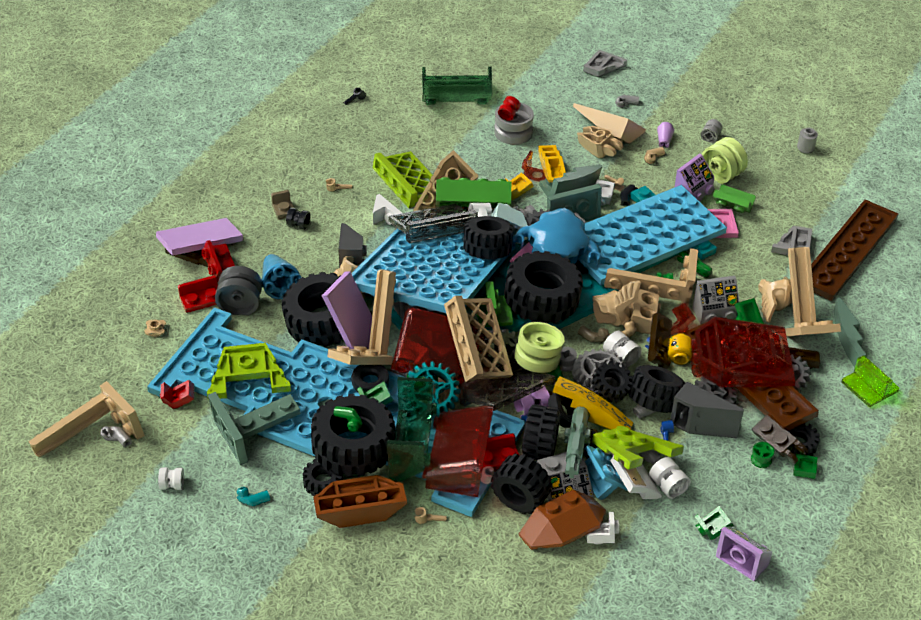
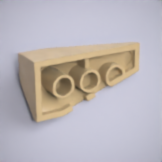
(622, 128)
(452, 167)

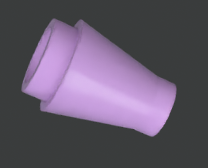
(665, 133)

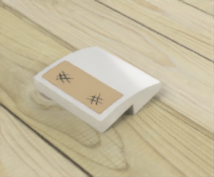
(637, 480)

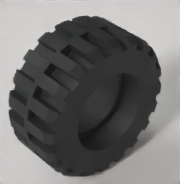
(540, 303)
(297, 308)
(352, 455)

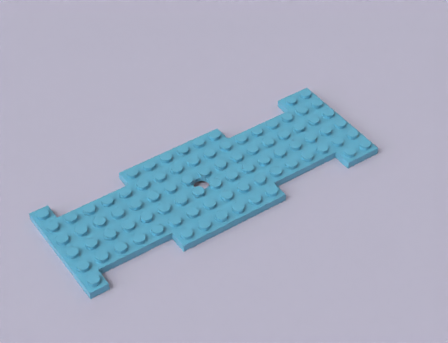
(311, 379)

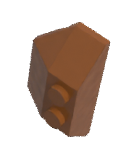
(359, 501)
(562, 521)

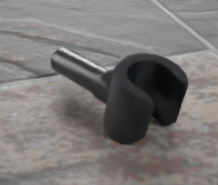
(358, 93)

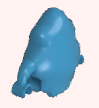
(559, 233)

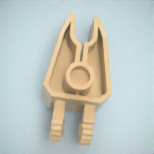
(599, 141)

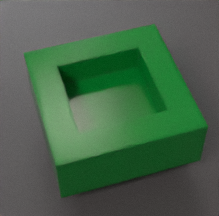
(805, 466)

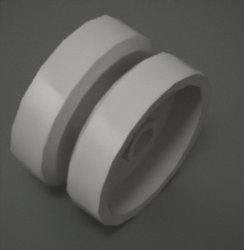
(517, 130)

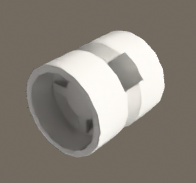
(623, 347)
(669, 477)

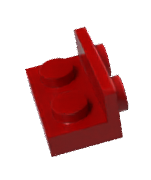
(217, 258)
(198, 293)
(499, 449)

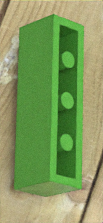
(472, 191)

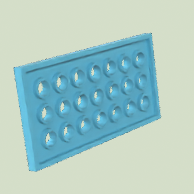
(678, 206)

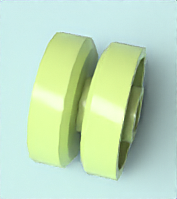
(726, 159)
(539, 347)

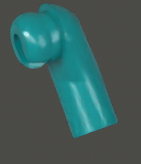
(252, 499)

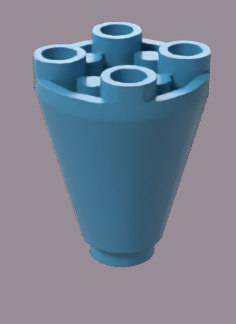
(278, 276)

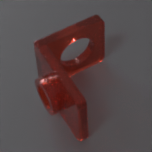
(529, 170)

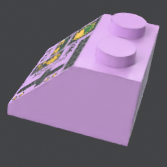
(696, 177)
(742, 553)

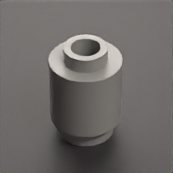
(807, 140)

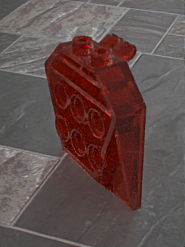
(742, 354)

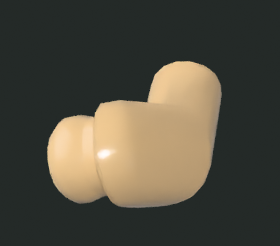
(651, 154)

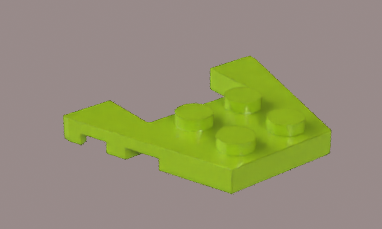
(247, 363)
(628, 443)

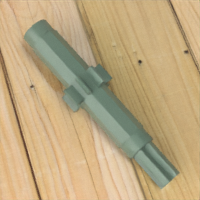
(576, 438)

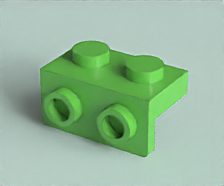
(735, 198)

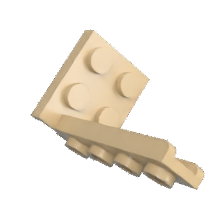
(666, 288)
(803, 296)
(379, 328)
(84, 416)

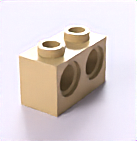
(642, 310)

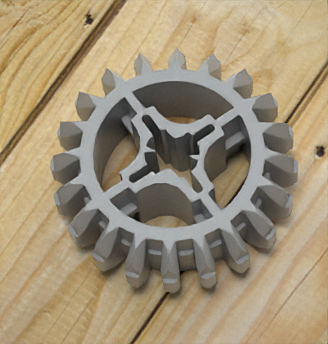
(590, 362)

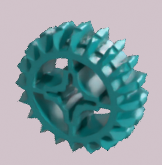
(427, 372)

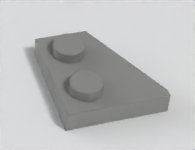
(604, 63)
(795, 238)

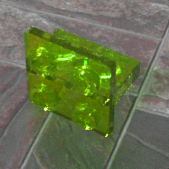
(869, 382)

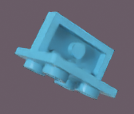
(602, 473)

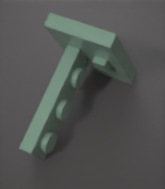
(583, 201)
(252, 423)

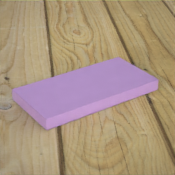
(194, 236)
(349, 311)

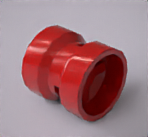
(509, 107)

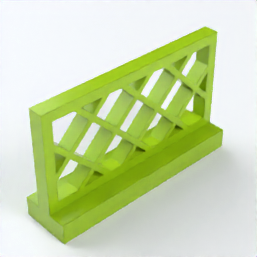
(399, 182)

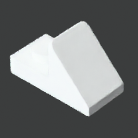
(383, 210)

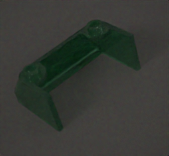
(456, 88)
(409, 449)

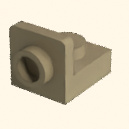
(281, 203)

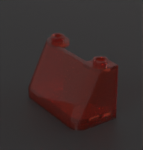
(428, 339)
(459, 450)

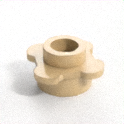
(155, 327)

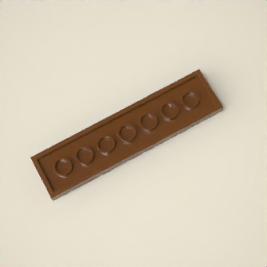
(850, 248)
(780, 403)

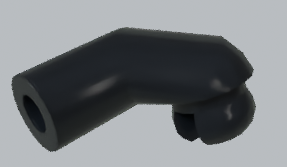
(625, 194)

